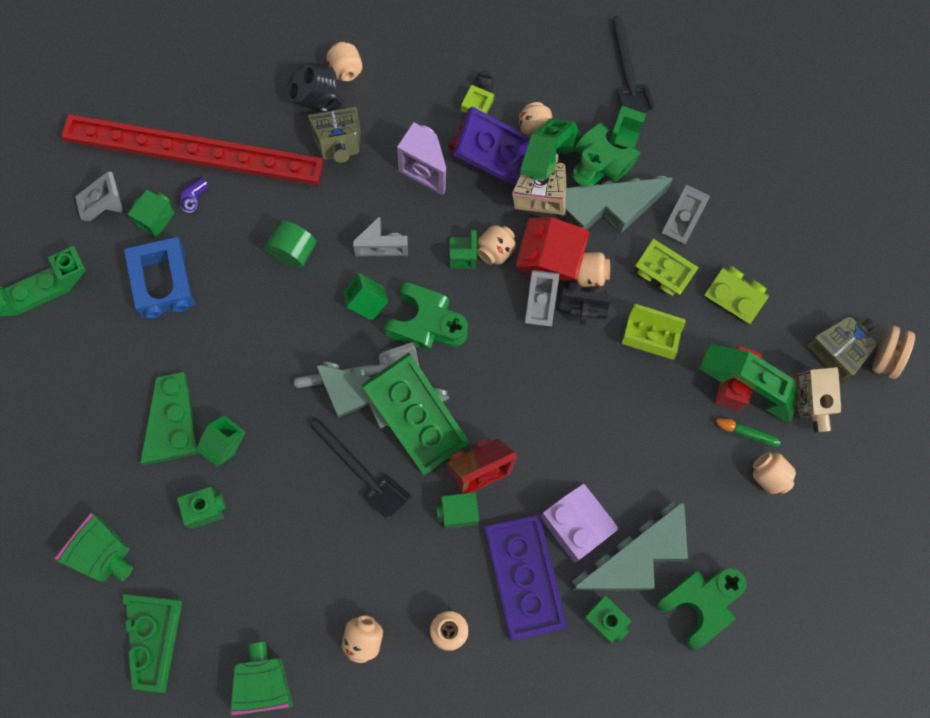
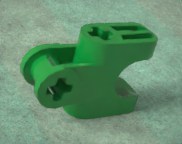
(601, 158)
(430, 323)
(708, 600)

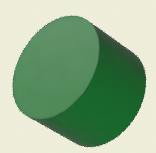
(290, 244)

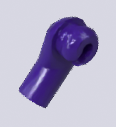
(190, 195)

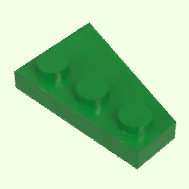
(170, 422)
(152, 636)

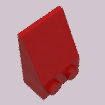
(481, 466)

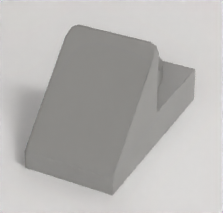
(99, 197)
(685, 214)
(374, 244)
(541, 297)

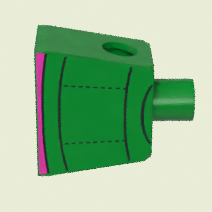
(96, 551)
(259, 683)

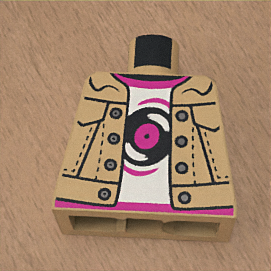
(542, 195)
(818, 396)

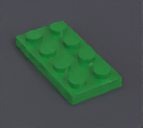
(415, 413)

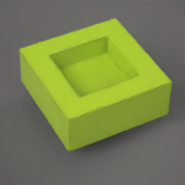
(477, 98)

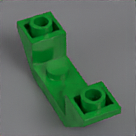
(544, 143)
(44, 286)
(730, 363)

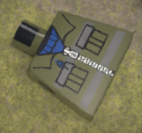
(336, 133)
(845, 346)

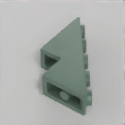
(615, 202)
(348, 394)
(633, 564)

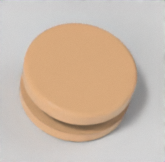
(893, 354)

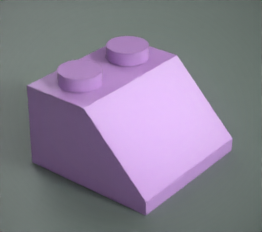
(422, 158)
(578, 523)

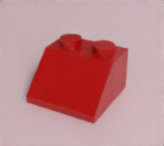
(552, 247)

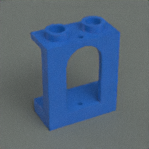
(152, 253)

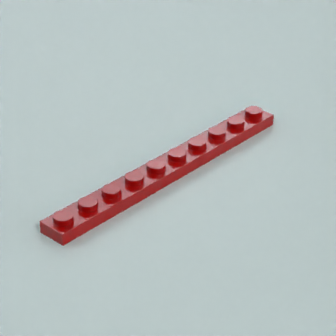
(193, 150)

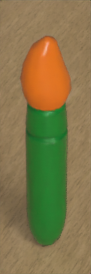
(751, 433)

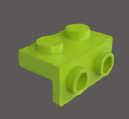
(666, 267)
(737, 294)
(653, 331)

